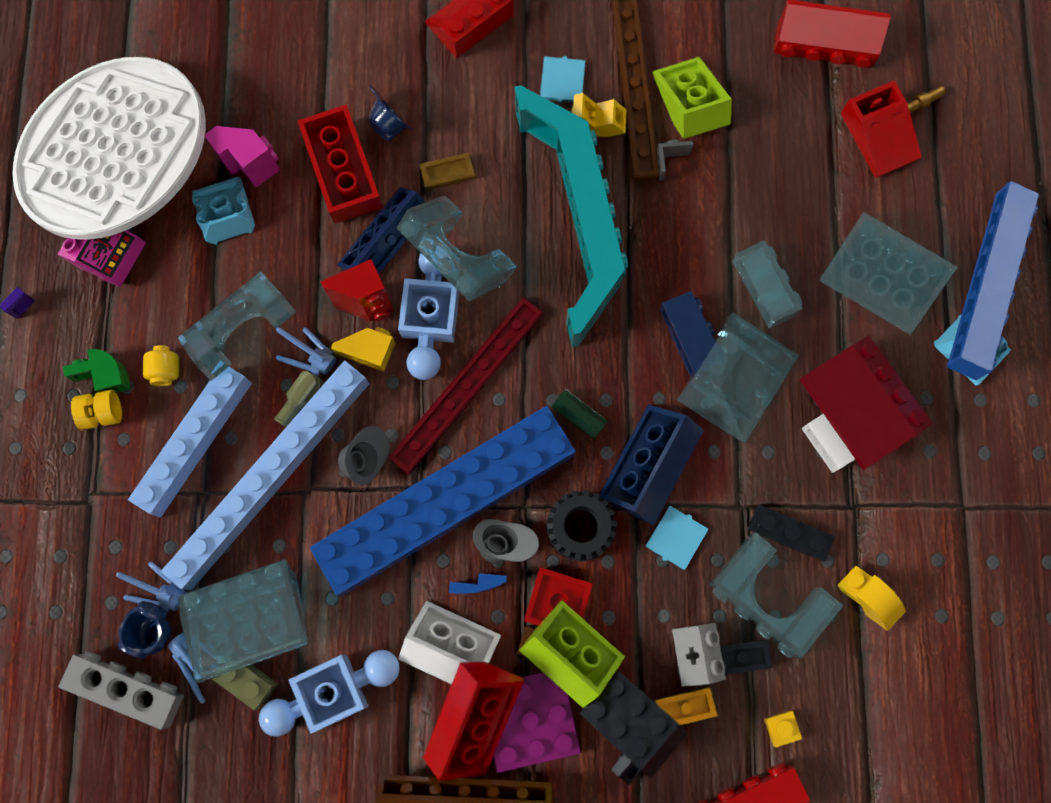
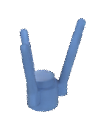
(320, 360)
(167, 595)
(181, 655)

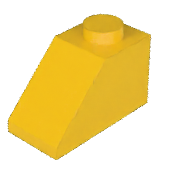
(367, 347)

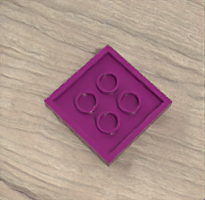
(538, 726)

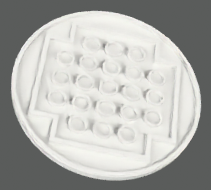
(109, 148)

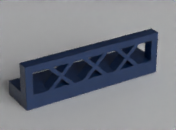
(385, 235)

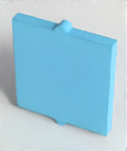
(562, 78)
(677, 537)

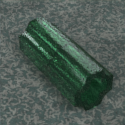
(579, 414)

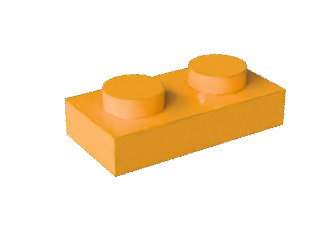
(689, 706)

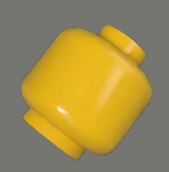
(161, 366)

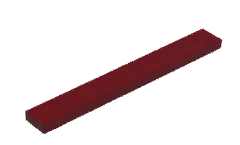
(465, 386)

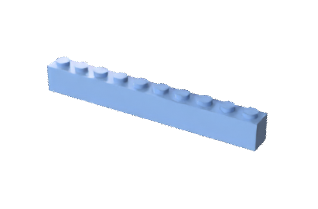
(265, 477)

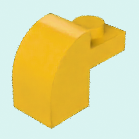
(604, 118)
(874, 596)

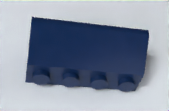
(651, 463)

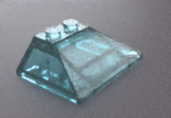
(738, 378)

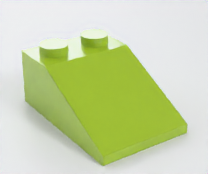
(693, 97)

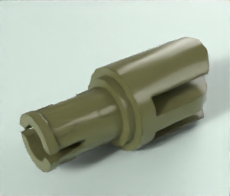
(298, 396)

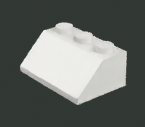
(443, 640)

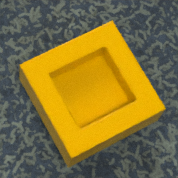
(783, 728)

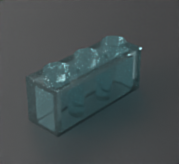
(767, 284)

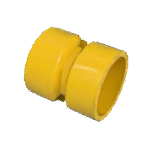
(92, 410)

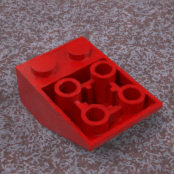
(882, 128)

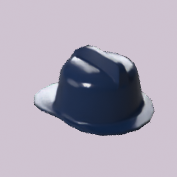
(384, 119)

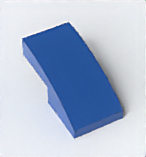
(485, 583)

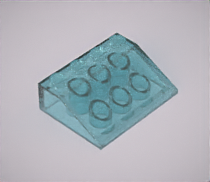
(887, 272)
(242, 620)

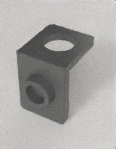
(671, 149)

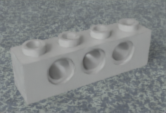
(80, 681)

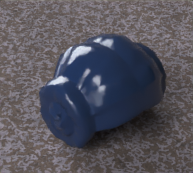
(144, 630)

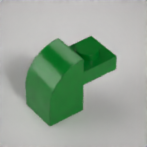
(104, 369)

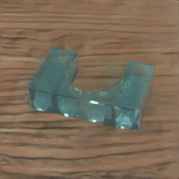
(471, 275)
(207, 337)
(793, 632)

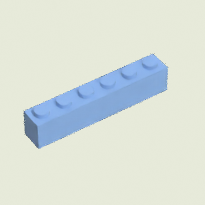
(189, 442)

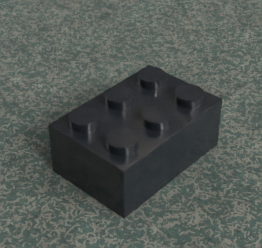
(634, 724)

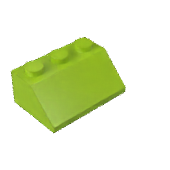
(572, 654)

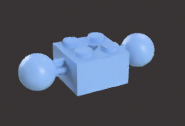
(414, 323)
(279, 715)

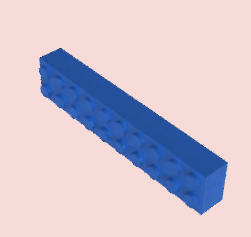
(442, 501)

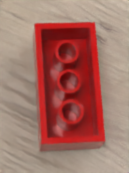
(340, 164)

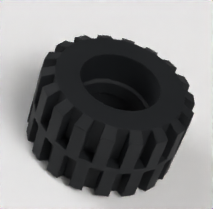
(605, 526)

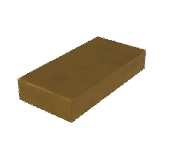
(447, 171)

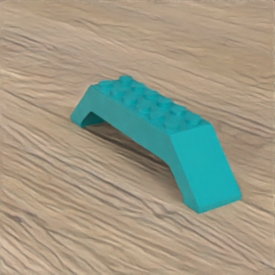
(587, 202)

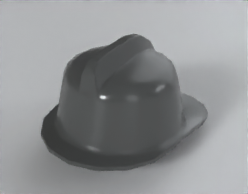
(364, 455)
(504, 541)

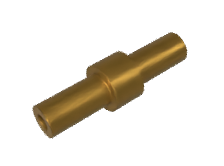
(924, 99)

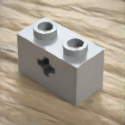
(699, 654)

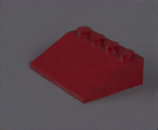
(866, 402)

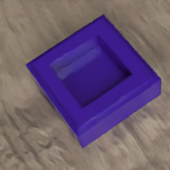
(17, 303)

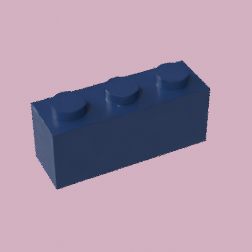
(688, 329)

